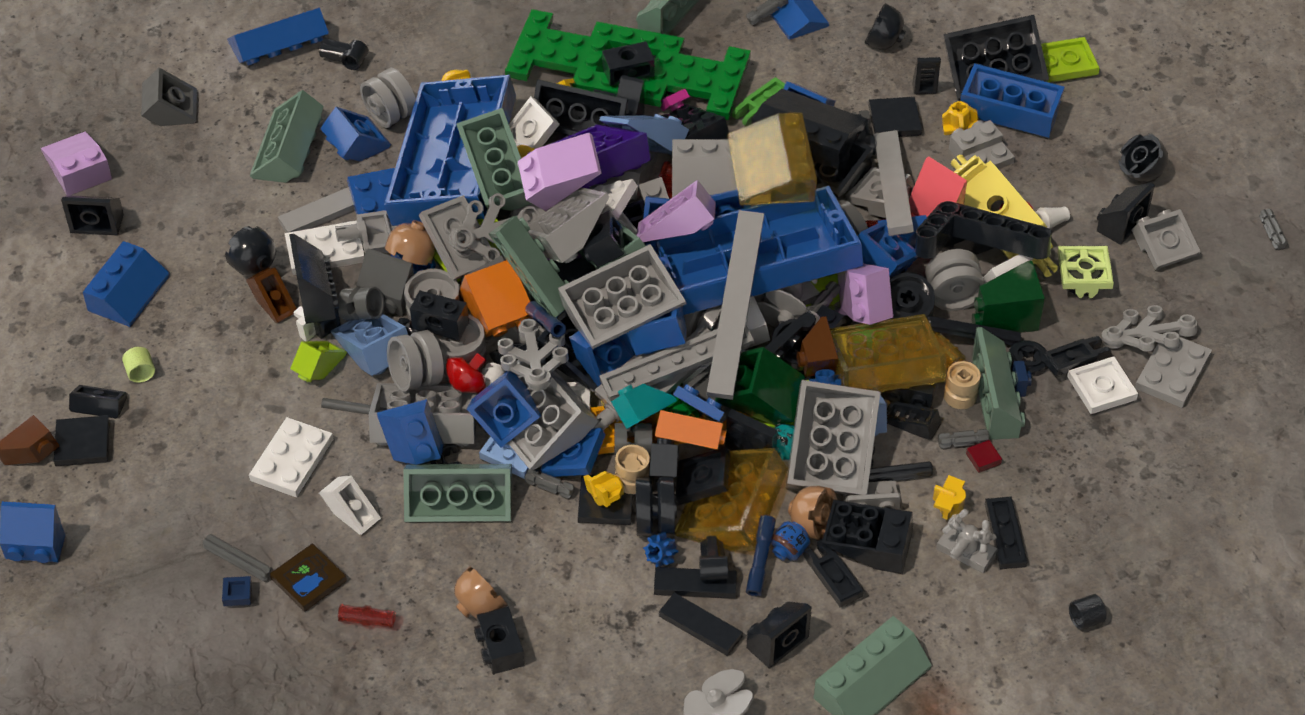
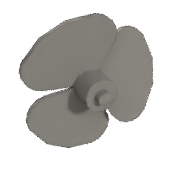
(788, 306)
(715, 698)

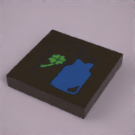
(308, 577)

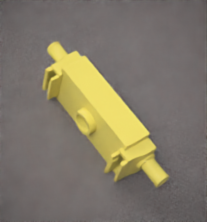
(989, 185)

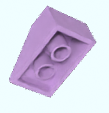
(77, 163)
(558, 170)
(679, 216)
(866, 294)

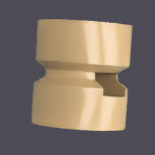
(962, 385)
(630, 463)

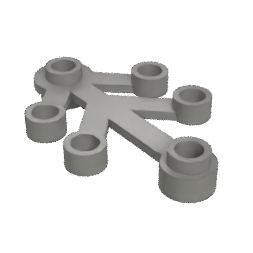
(486, 227)
(1149, 334)
(537, 377)

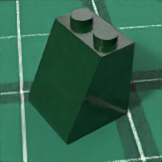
(1011, 300)
(765, 387)

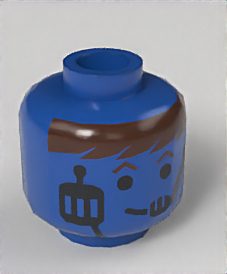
(790, 541)

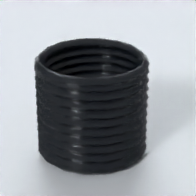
(1087, 611)

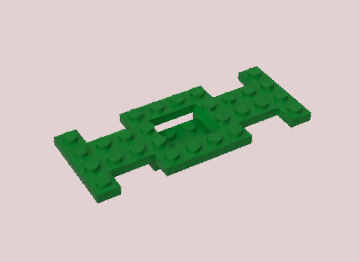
(583, 57)

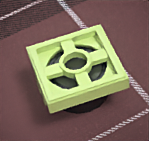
(1083, 269)

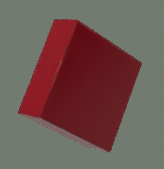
(983, 456)

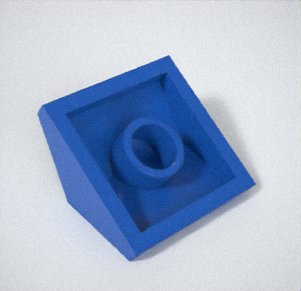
(799, 18)

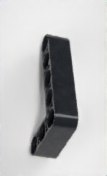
(981, 227)

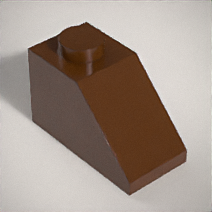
(272, 294)
(818, 349)
(27, 443)

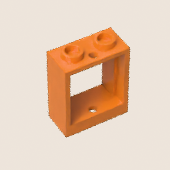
(690, 430)

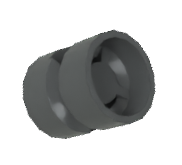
(361, 303)
(641, 432)

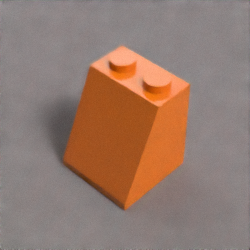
(496, 298)

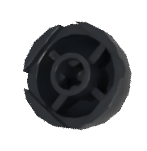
(886, 28)
(1143, 158)
(251, 251)

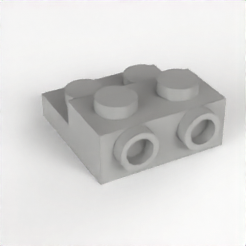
(983, 141)
(869, 192)
(1166, 238)

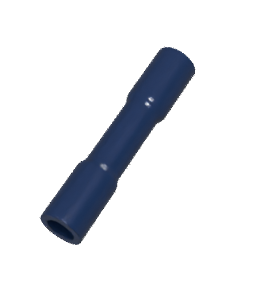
(549, 322)
(757, 571)

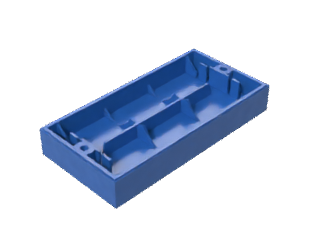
(433, 156)
(795, 246)

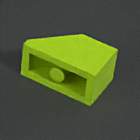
(316, 359)

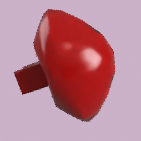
(465, 376)

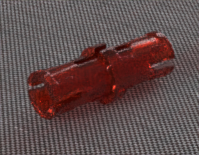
(366, 616)

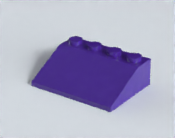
(616, 151)

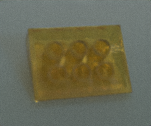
(773, 161)
(889, 354)
(735, 514)

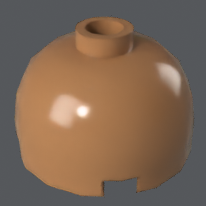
(411, 242)
(812, 509)
(476, 594)

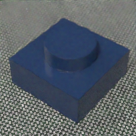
(1023, 377)
(237, 591)

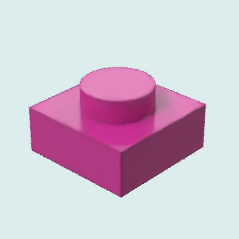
(675, 100)

